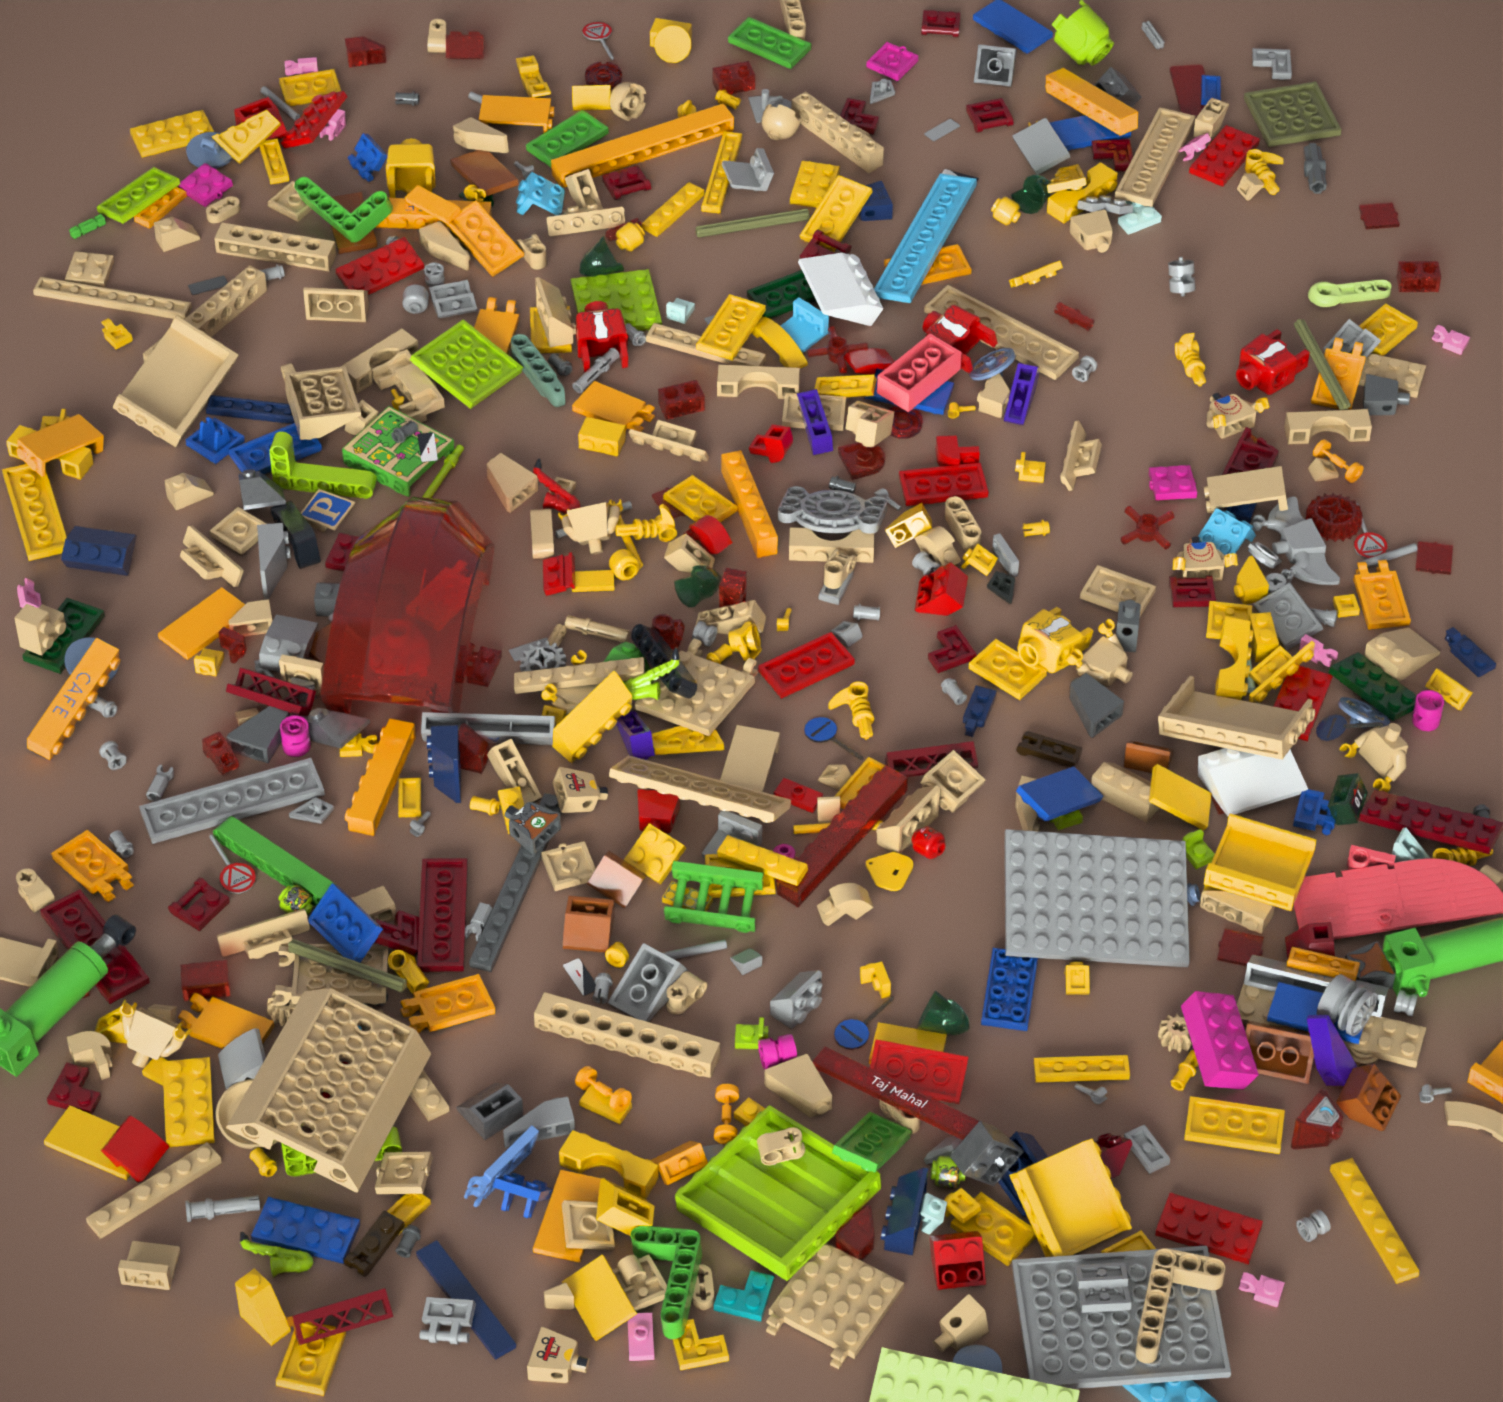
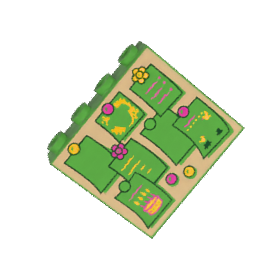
(392, 462)

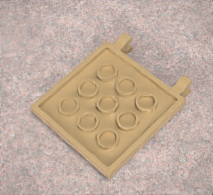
(716, 694)
(312, 975)
(835, 1301)

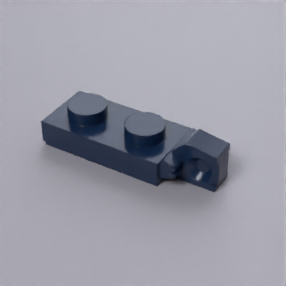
(1469, 653)
(978, 709)

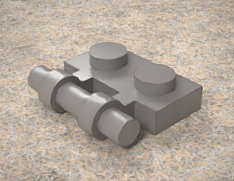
(448, 1312)

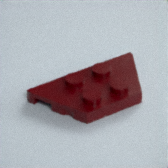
(1251, 454)

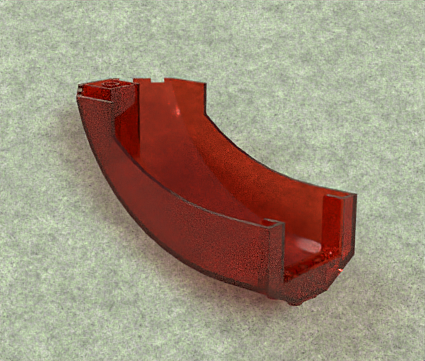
(408, 609)

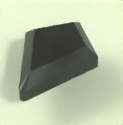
(1002, 586)

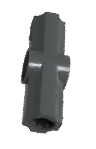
(1315, 168)

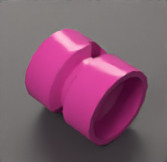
(1428, 710)
(295, 736)
(777, 1051)

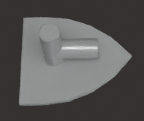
(759, 103)

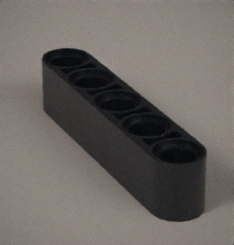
(659, 652)

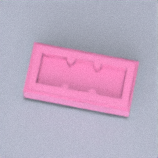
(641, 1337)

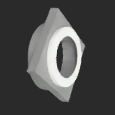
(1264, 554)

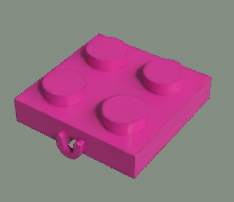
(892, 61)
(205, 184)
(1172, 482)

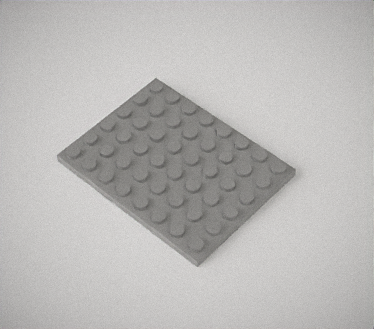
(1096, 898)
(1100, 1347)

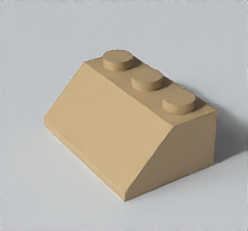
(336, 304)
(553, 314)
(1124, 790)
(915, 812)

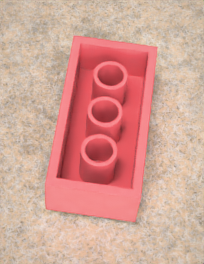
(919, 372)

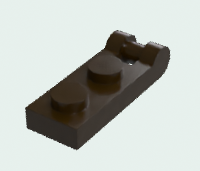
(1049, 749)
(374, 1243)

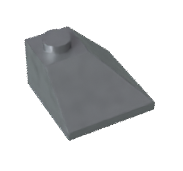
(995, 65)
(259, 490)
(334, 727)

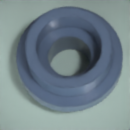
(1193, 894)

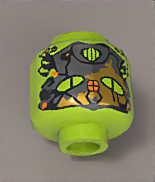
(294, 899)
(946, 1173)

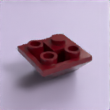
(1312, 937)
(1114, 1152)

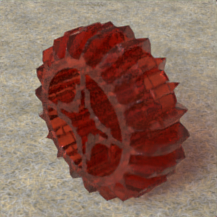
(1335, 516)

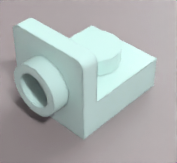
(680, 310)
(932, 1212)

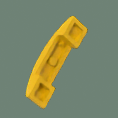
(531, 77)
(781, 342)

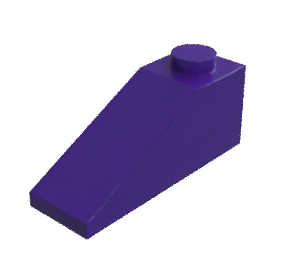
(1021, 393)
(815, 422)
(635, 735)
(1330, 1052)

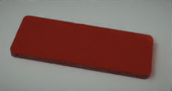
(1187, 87)

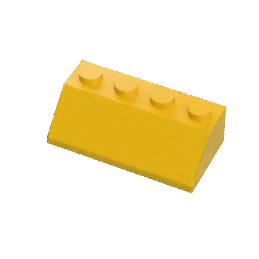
(592, 718)

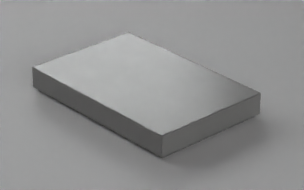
(1041, 146)
(1290, 615)

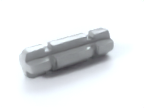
(1153, 35)

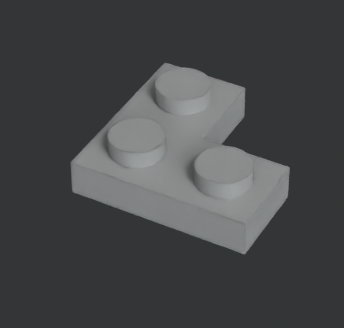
(1277, 59)
(1104, 202)

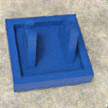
(214, 439)
(516, 1185)

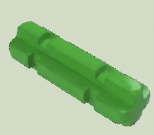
(87, 226)

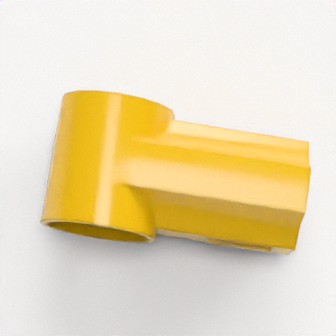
(409, 970)

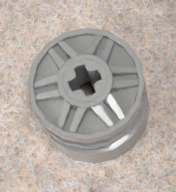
(1347, 1004)

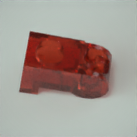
(220, 753)

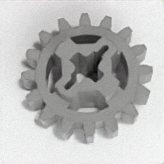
(552, 656)

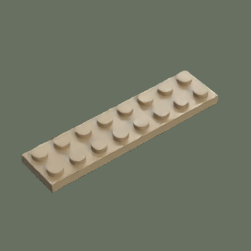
(1155, 157)
(1028, 344)
(700, 788)
(1381, 1036)

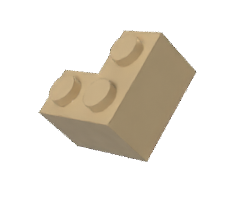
(869, 423)
(39, 627)

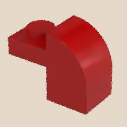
(773, 444)
(950, 454)
(710, 534)

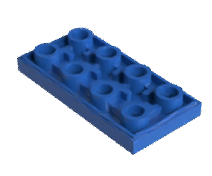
(1012, 26)
(1082, 130)
(934, 403)
(1059, 793)
(1009, 991)
(1294, 1004)

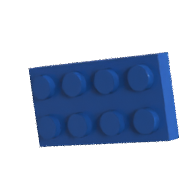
(256, 453)
(344, 924)
(305, 1229)

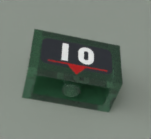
(1347, 799)

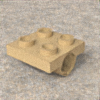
(640, 1281)

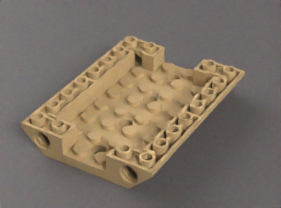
(363, 1093)

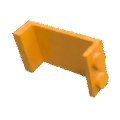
(517, 111)
(57, 441)
(1489, 1075)

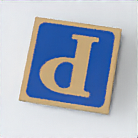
(326, 510)

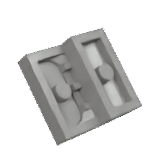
(452, 299)
(1353, 333)
(242, 1058)
(1103, 1287)

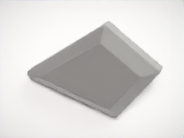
(881, 90)
(312, 811)
(944, 1148)

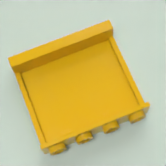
(1260, 862)
(1071, 1200)

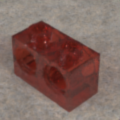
(1418, 276)
(681, 399)
(732, 587)

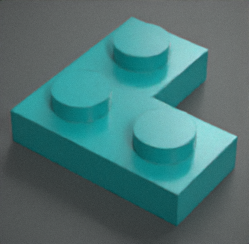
(748, 1302)

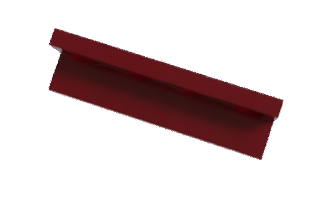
(271, 700)
(929, 755)
(335, 1308)

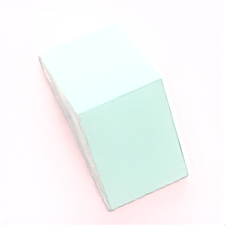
(1407, 847)

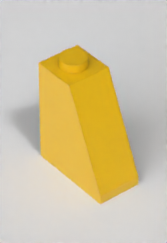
(260, 1307)

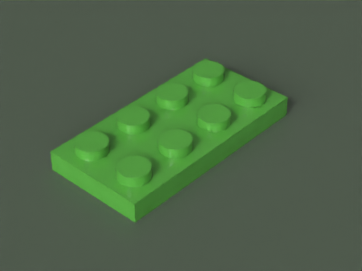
(769, 43)
(567, 137)
(871, 1142)

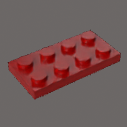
(313, 119)
(1224, 155)
(381, 267)
(943, 482)
(806, 665)
(1300, 687)
(924, 1070)
(1210, 1226)

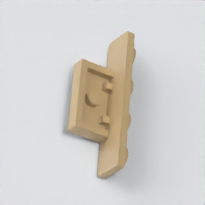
(585, 219)
(673, 438)
(1080, 457)
(208, 558)
(264, 936)

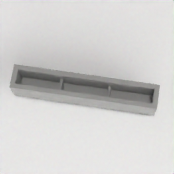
(495, 727)
(1266, 974)

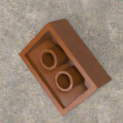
(1280, 1051)

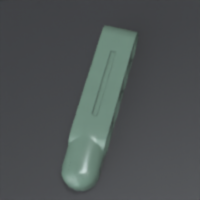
(537, 370)

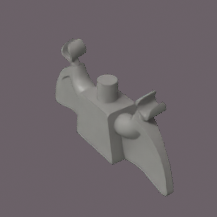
(1300, 543)

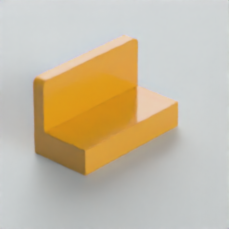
(681, 1161)

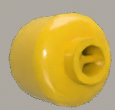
(1006, 211)
(630, 236)
(624, 564)

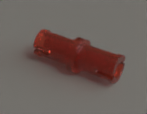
(1074, 316)

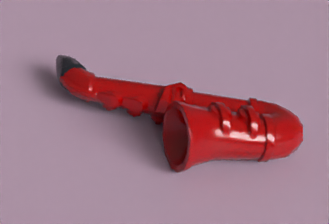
(562, 499)

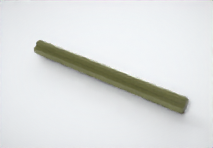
(752, 223)
(1322, 364)
(347, 965)

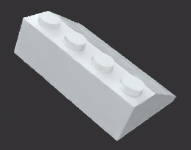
(842, 287)
(1249, 780)

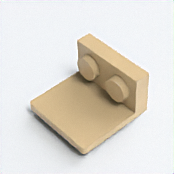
(149, 1265)

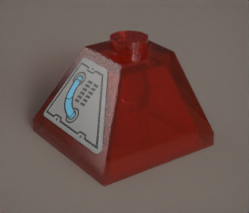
(1317, 1123)

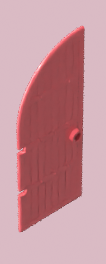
(1397, 898)

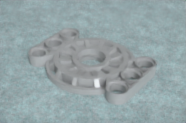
(814, 513)

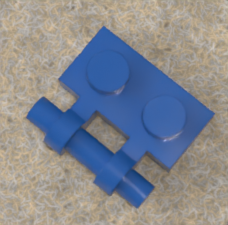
(369, 152)
(1308, 811)

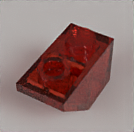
(363, 51)
(472, 750)
(857, 1235)

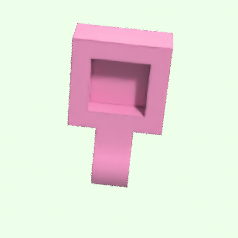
(304, 66)
(335, 125)
(1196, 144)
(1451, 341)
(27, 594)
(1319, 653)
(1266, 1289)

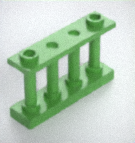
(710, 875)

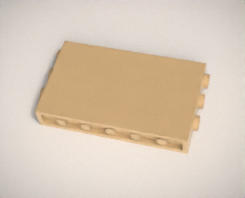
(176, 381)
(1233, 722)

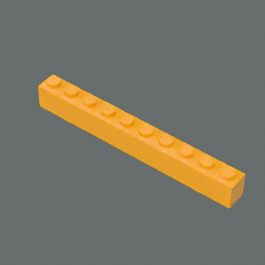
(645, 144)

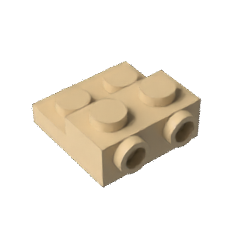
(955, 779)

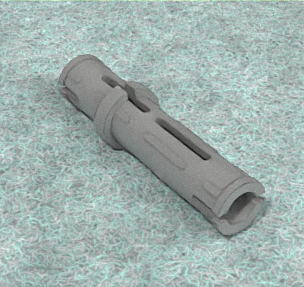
(601, 365)

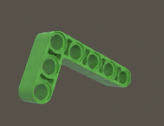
(351, 225)
(685, 1251)

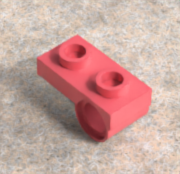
(1363, 857)

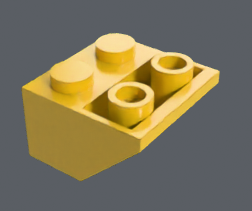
(622, 1208)

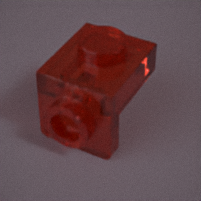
(233, 642)

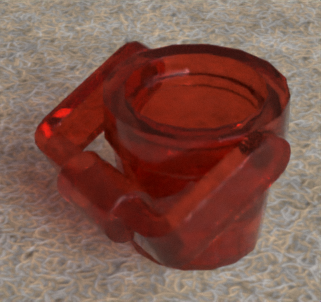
(666, 627)

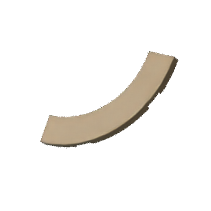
(1474, 1117)

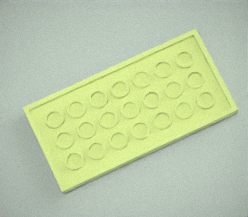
(925, 1379)

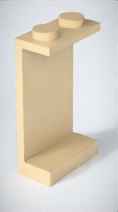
(1246, 488)
(750, 757)
(24, 962)

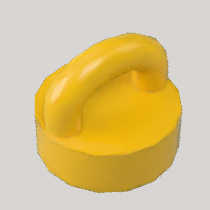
(686, 109)
(617, 955)

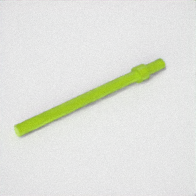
(449, 463)

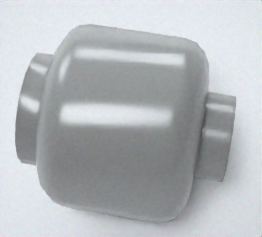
(415, 297)

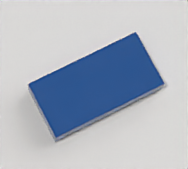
(1210, 88)

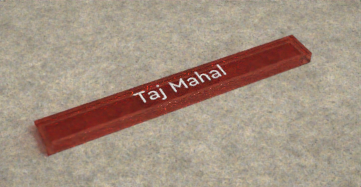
(894, 1093)

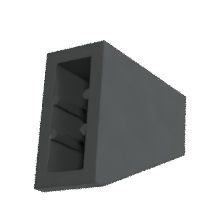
(1094, 704)
(259, 735)

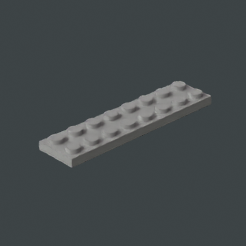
(233, 798)

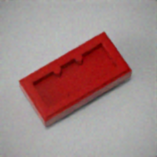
(800, 795)

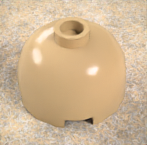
(627, 100)
(779, 122)

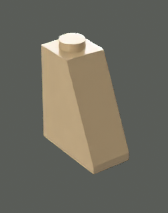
(511, 481)
(800, 1085)

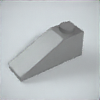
(550, 1118)

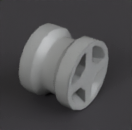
(434, 274)
(1275, 582)
(705, 633)
(1406, 1003)

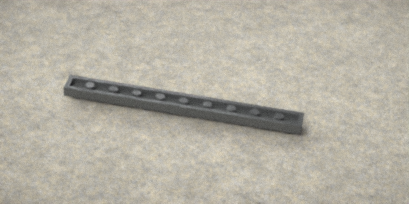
(509, 901)

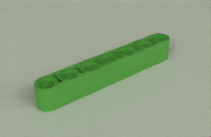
(270, 858)

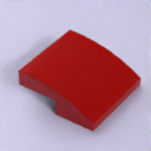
(867, 360)
(135, 1148)

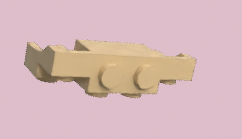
(413, 384)

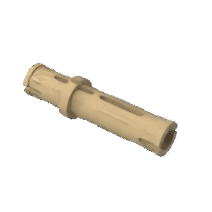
(588, 626)

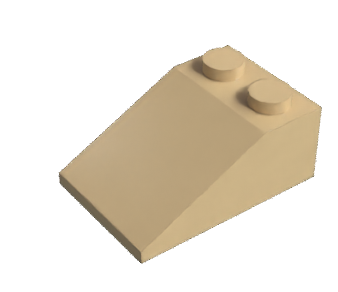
(1400, 652)

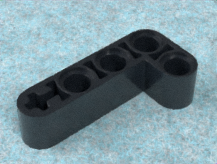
(299, 532)

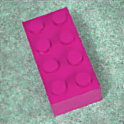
(1219, 1040)

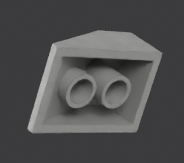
(272, 555)
(286, 637)
(645, 983)

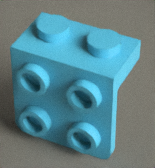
(540, 192)
(806, 325)
(1226, 531)

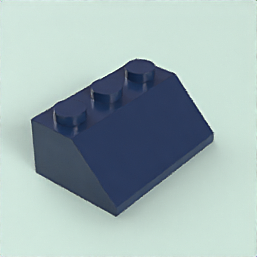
(99, 550)
(445, 760)
(1032, 1154)
(904, 1214)

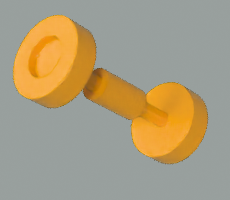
(1352, 473)
(726, 1094)
(619, 1099)

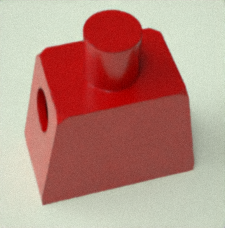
(657, 810)

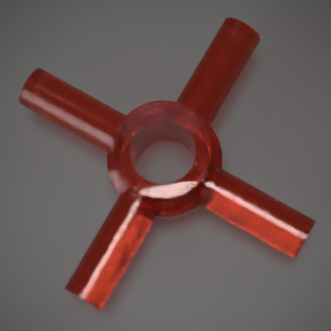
(836, 349)
(1147, 527)

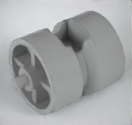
(1182, 278)

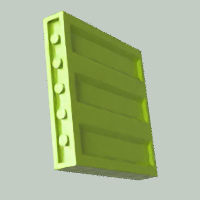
(781, 1209)

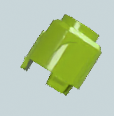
(1083, 36)

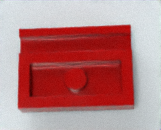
(558, 574)

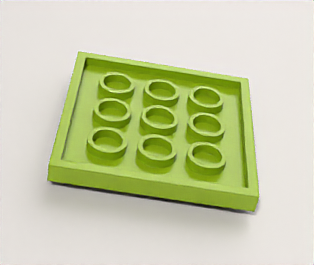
(627, 291)
(466, 364)

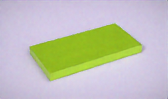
(138, 195)

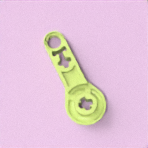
(1329, 294)

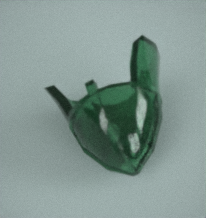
(1033, 194)
(599, 261)
(699, 586)
(943, 1016)

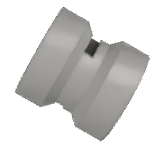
(1313, 1225)

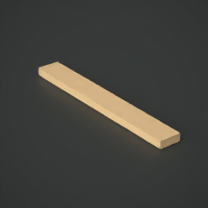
(112, 298)

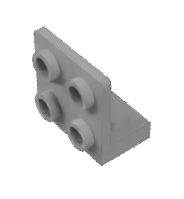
(750, 175)
(734, 826)

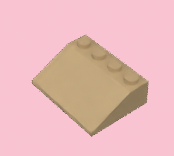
(321, 400)

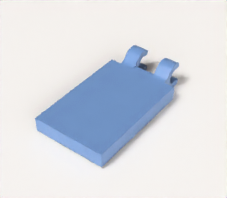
(503, 1165)

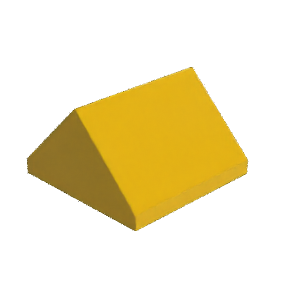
(591, 97)

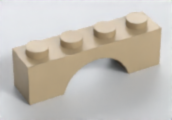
(360, 367)
(736, 378)
(1352, 424)
(808, 547)

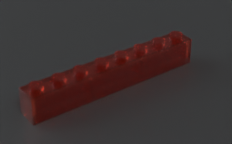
(845, 832)

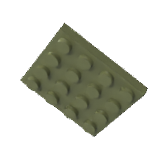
(1292, 114)

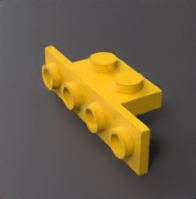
(1275, 668)

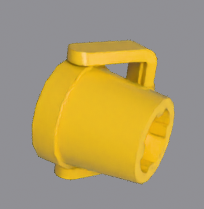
(745, 640)

